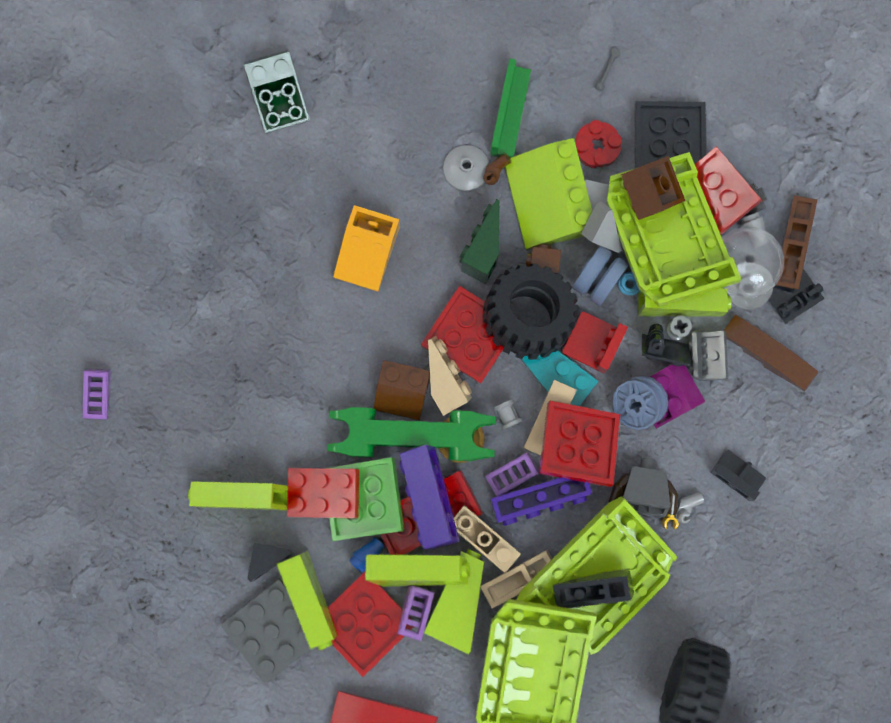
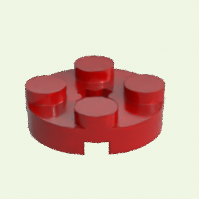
(610, 140)

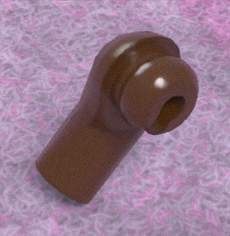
(494, 169)

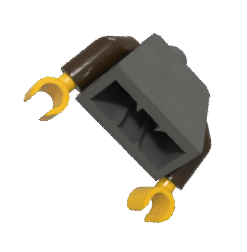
(648, 492)

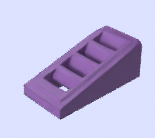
(87, 393)
(494, 483)
(426, 605)

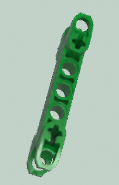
(368, 432)

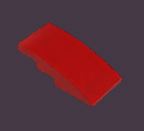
(459, 496)
(357, 709)

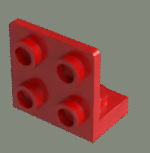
(594, 342)

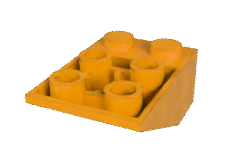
(366, 248)

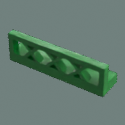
(510, 110)

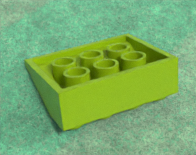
(549, 194)

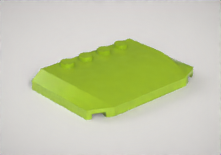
(677, 249)
(609, 542)
(535, 664)

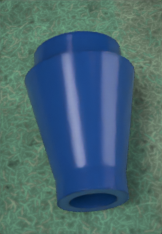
(358, 557)

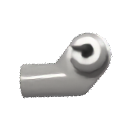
(685, 506)

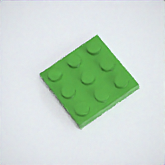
(378, 502)

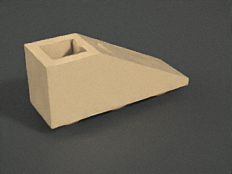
(446, 385)
(485, 540)

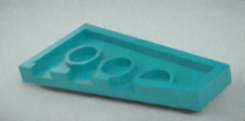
(563, 370)

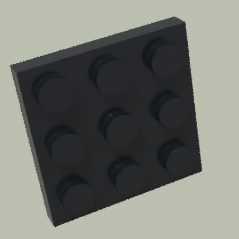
(669, 130)

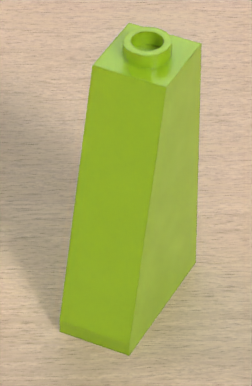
(706, 304)
(238, 495)
(416, 570)
(308, 600)
(457, 608)

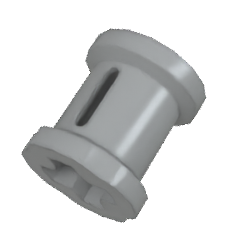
(675, 334)
(507, 414)

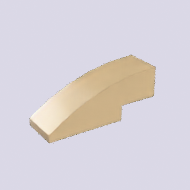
(559, 393)
(514, 580)

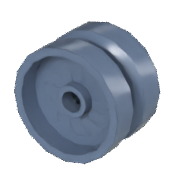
(598, 274)

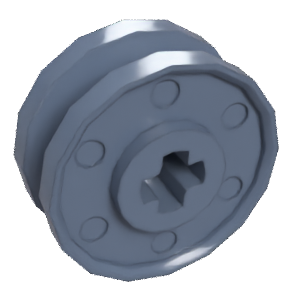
(652, 399)

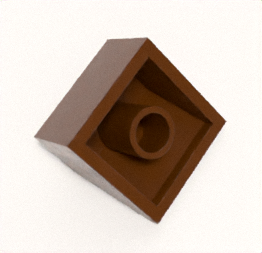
(653, 188)
(401, 390)

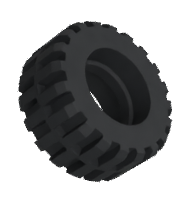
(536, 284)
(695, 683)

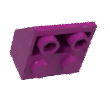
(681, 392)

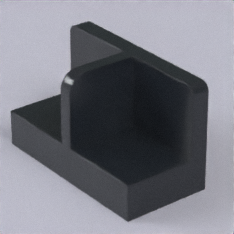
(739, 475)

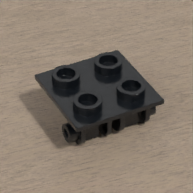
(792, 302)
(657, 348)

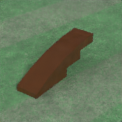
(797, 240)
(770, 353)

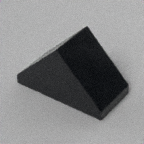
(265, 558)

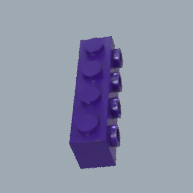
(429, 497)
(539, 497)

